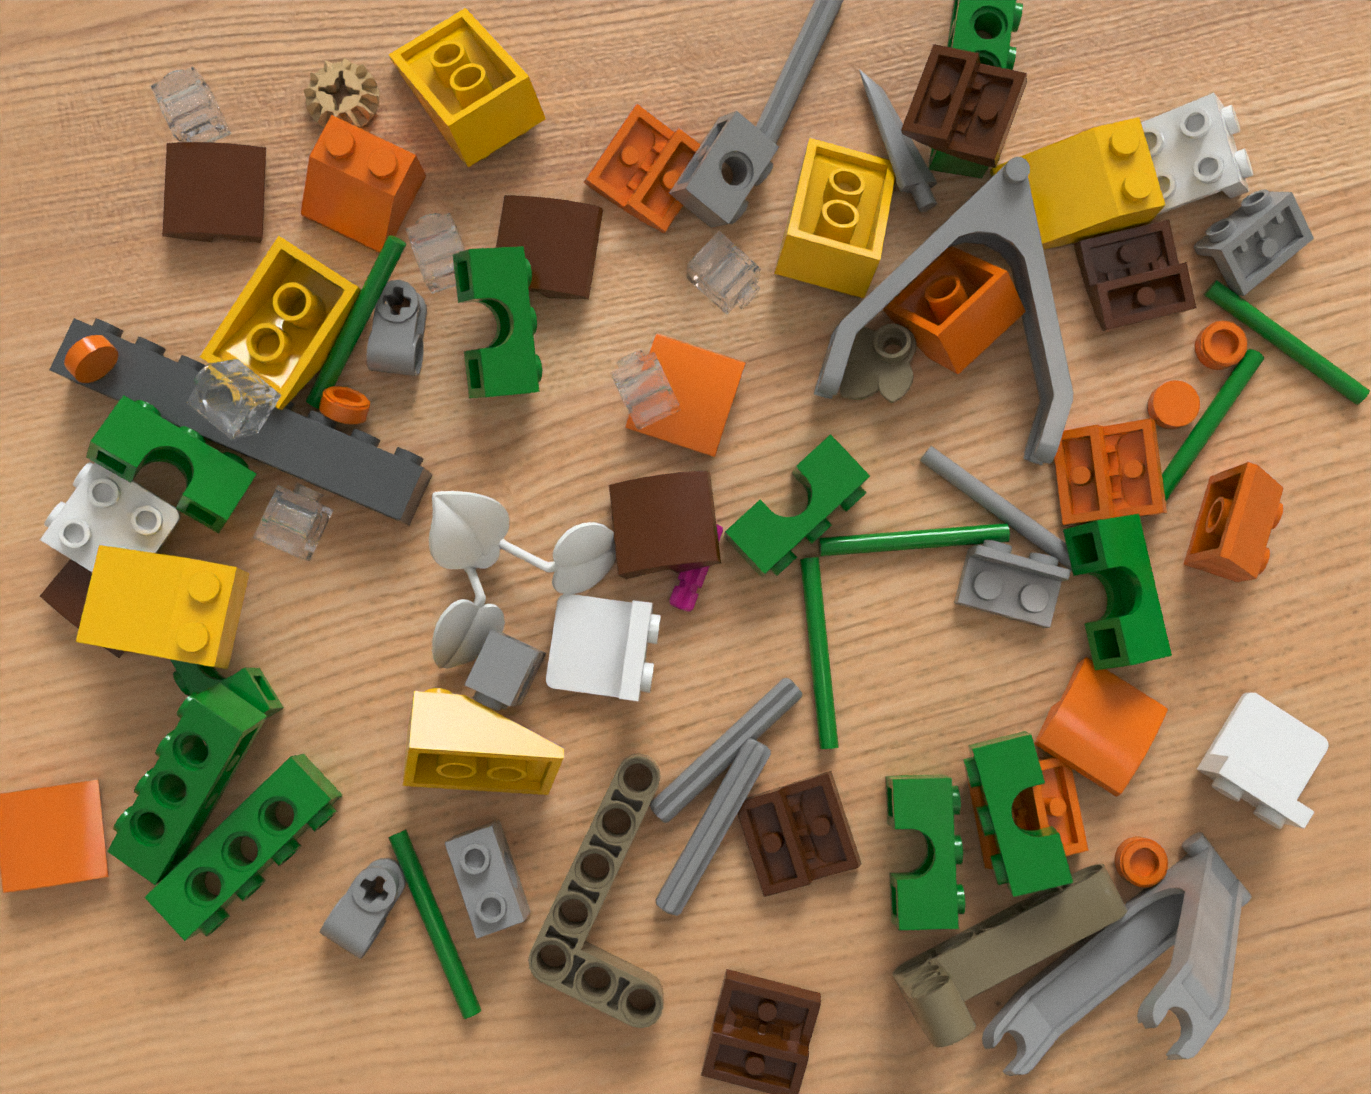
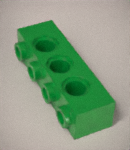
(999, 20)
(185, 781)
(183, 894)

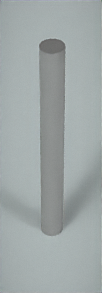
(997, 505)

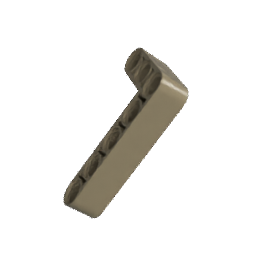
(592, 892)
(1001, 947)

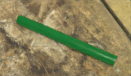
(357, 318)
(1287, 342)
(1210, 420)
(913, 539)
(819, 653)
(435, 924)

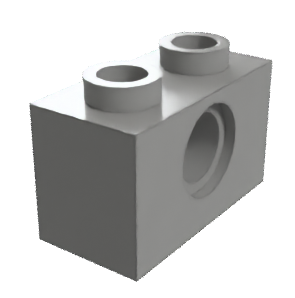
(701, 183)
(503, 671)
(488, 879)

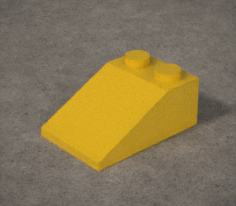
(469, 86)
(1093, 183)
(837, 219)
(285, 320)
(163, 606)
(471, 747)

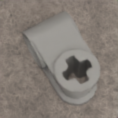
(397, 339)
(362, 910)

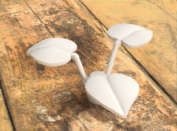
(468, 535)

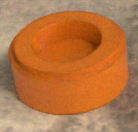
(1220, 345)
(91, 358)
(1173, 404)
(344, 405)
(1141, 861)

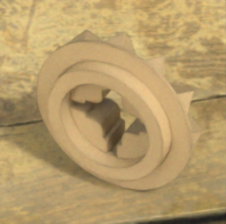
(355, 109)

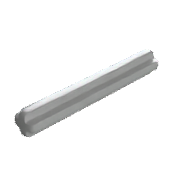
(797, 67)
(725, 750)
(713, 826)

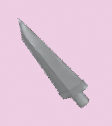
(905, 158)

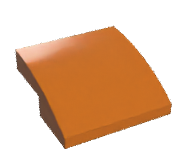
(643, 168)
(705, 391)
(1109, 472)
(1101, 727)
(1041, 807)
(52, 836)

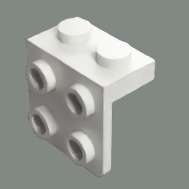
(1197, 152)
(110, 514)
(602, 646)
(1265, 760)

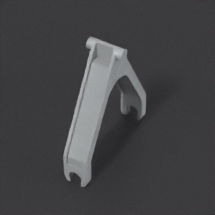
(1005, 221)
(1189, 908)

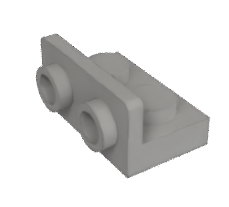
(1256, 239)
(1011, 583)

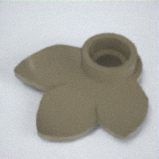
(875, 370)

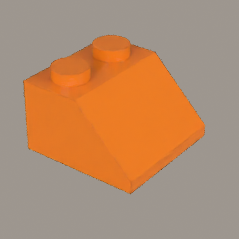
(359, 184)
(957, 308)
(1236, 523)

